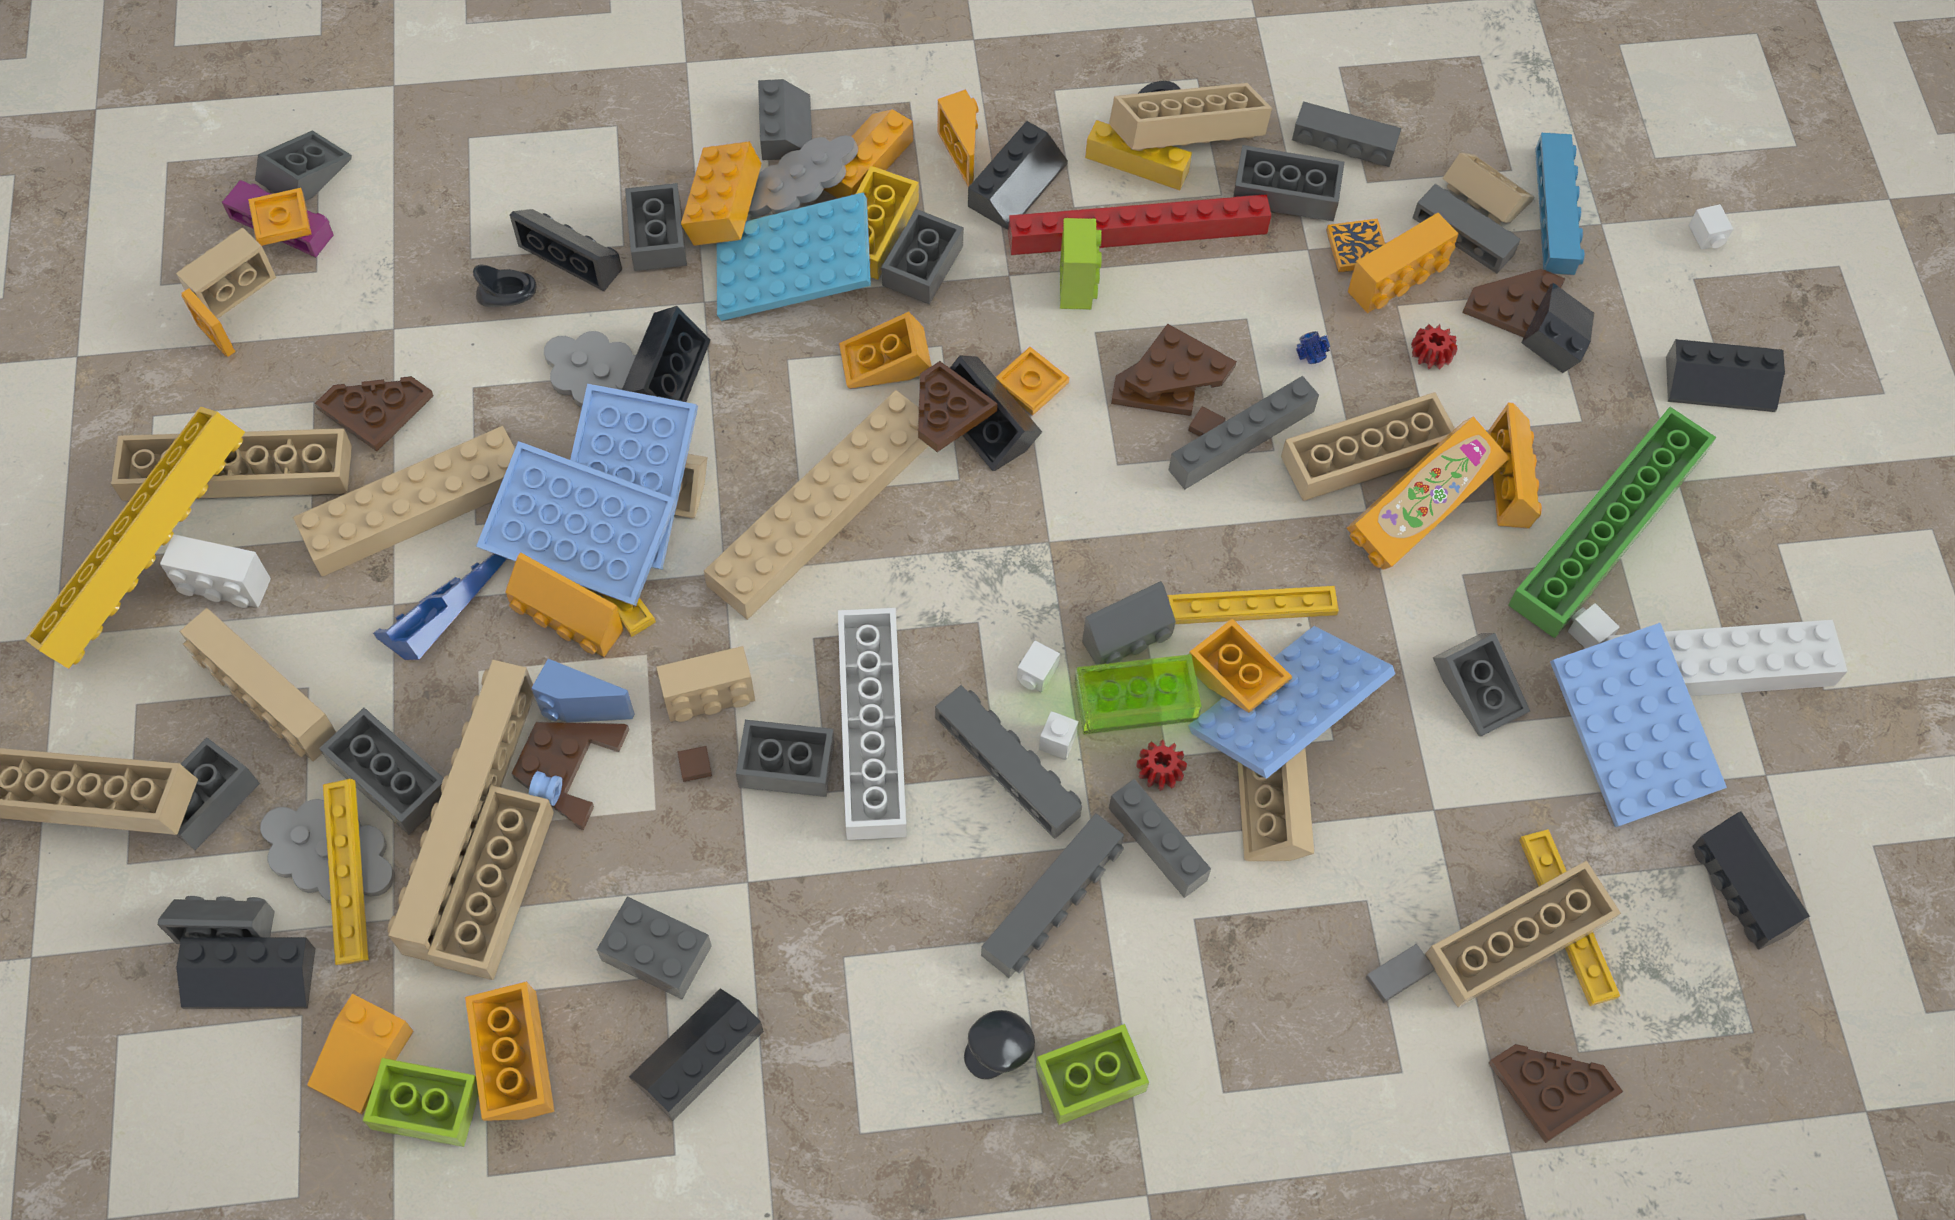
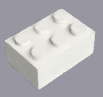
(215, 571)

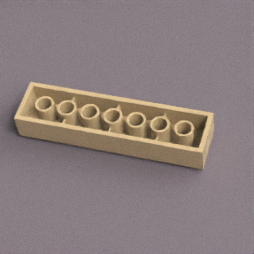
(262, 465)
(406, 502)
(94, 791)

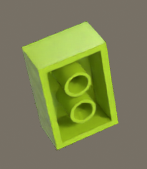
(1079, 263)
(1091, 1074)
(422, 1102)

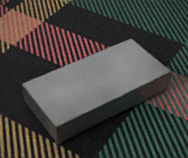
(1400, 973)

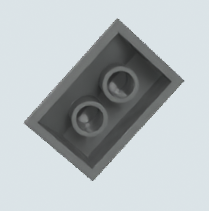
(783, 118)
(1129, 625)
(216, 918)

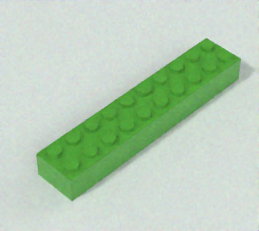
(1611, 522)

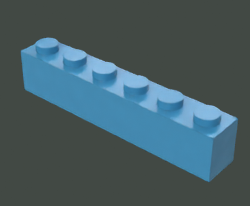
(1558, 203)

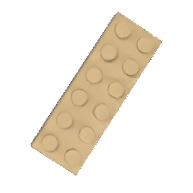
(1189, 116)
(1365, 446)
(257, 684)
(491, 883)
(1522, 933)

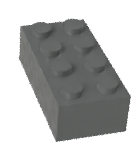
(1292, 181)
(384, 770)

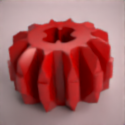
(1434, 346)
(1164, 756)

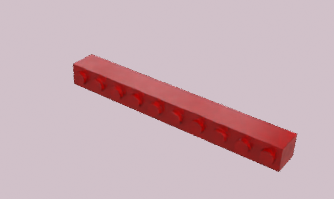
(1146, 223)

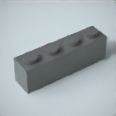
(1346, 134)
(1476, 233)
(1159, 838)

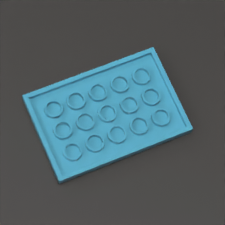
(794, 257)

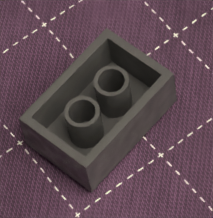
(655, 227)
(922, 256)
(785, 758)
(219, 790)
(654, 947)

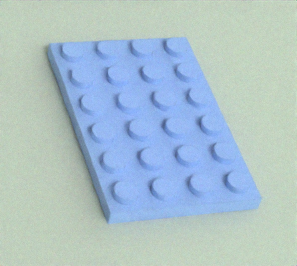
(636, 440)
(577, 522)
(1324, 686)
(1638, 724)

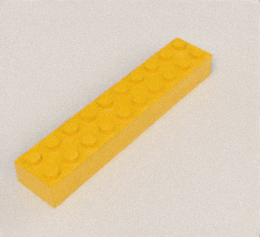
(135, 537)

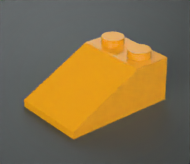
(958, 130)
(886, 353)
(1238, 667)
(354, 1052)

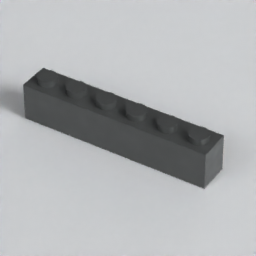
(1243, 432)
(1009, 761)
(1052, 896)

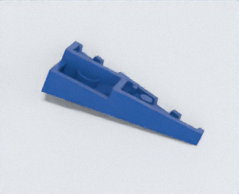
(427, 621)

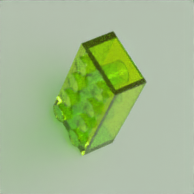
(1137, 694)

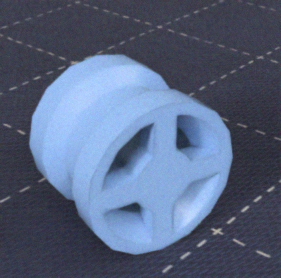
(546, 787)

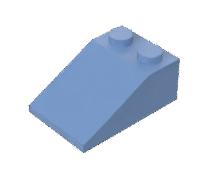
(579, 697)

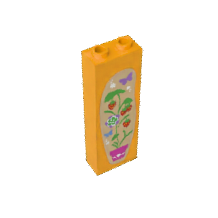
(1427, 494)

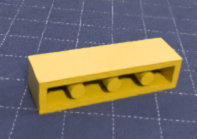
(1161, 165)

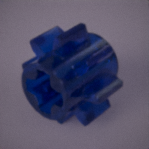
(1313, 347)

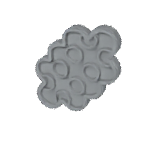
(802, 175)
(587, 361)
(301, 850)

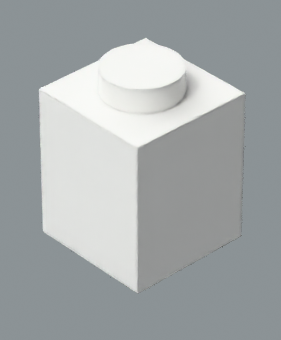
(1711, 227)
(1592, 626)
(1037, 667)
(1058, 735)

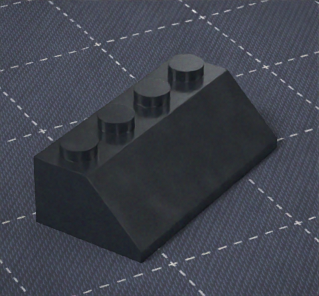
(1016, 175)
(566, 248)
(668, 356)
(1725, 375)
(1005, 432)
(1750, 881)
(245, 972)
(697, 1053)

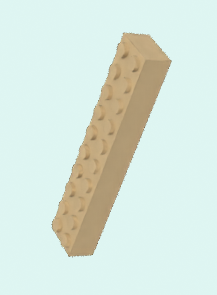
(817, 507)
(476, 765)

